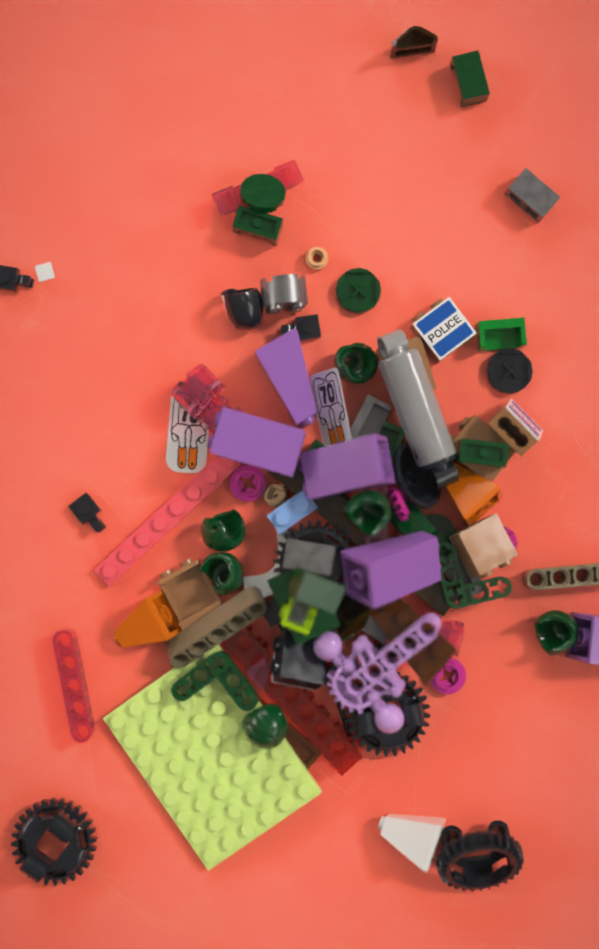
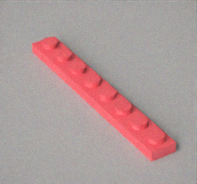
(165, 519)

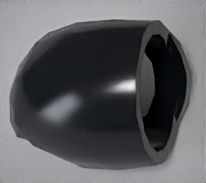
(243, 307)

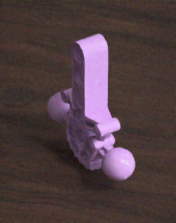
(388, 716)

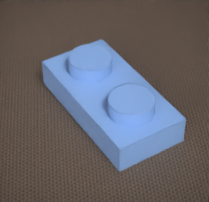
(291, 512)

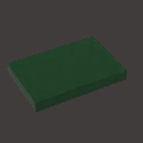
(323, 621)

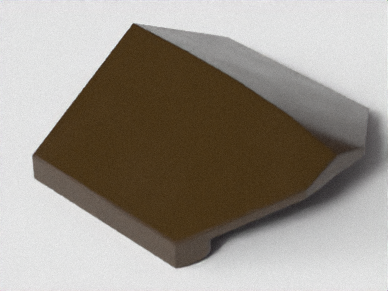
(414, 41)
(351, 616)

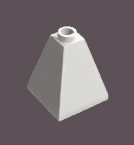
(413, 836)

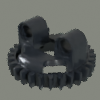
(317, 535)
(413, 718)
(65, 827)
(478, 869)

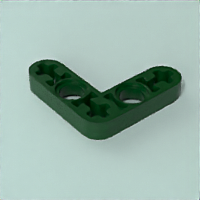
(465, 590)
(222, 675)

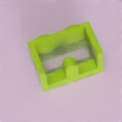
(298, 616)

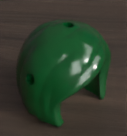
(363, 360)
(369, 511)
(223, 531)
(227, 564)
(556, 631)
(266, 726)

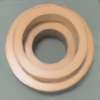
(313, 252)

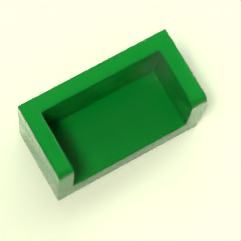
(501, 334)

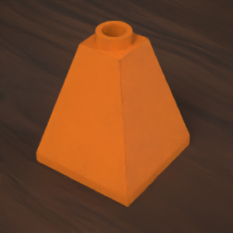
(473, 495)
(148, 623)

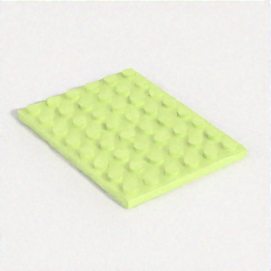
(205, 766)

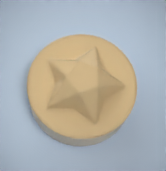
(275, 495)

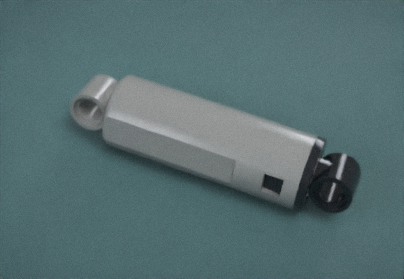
(417, 409)

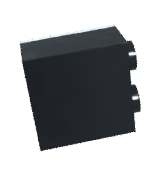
(296, 664)

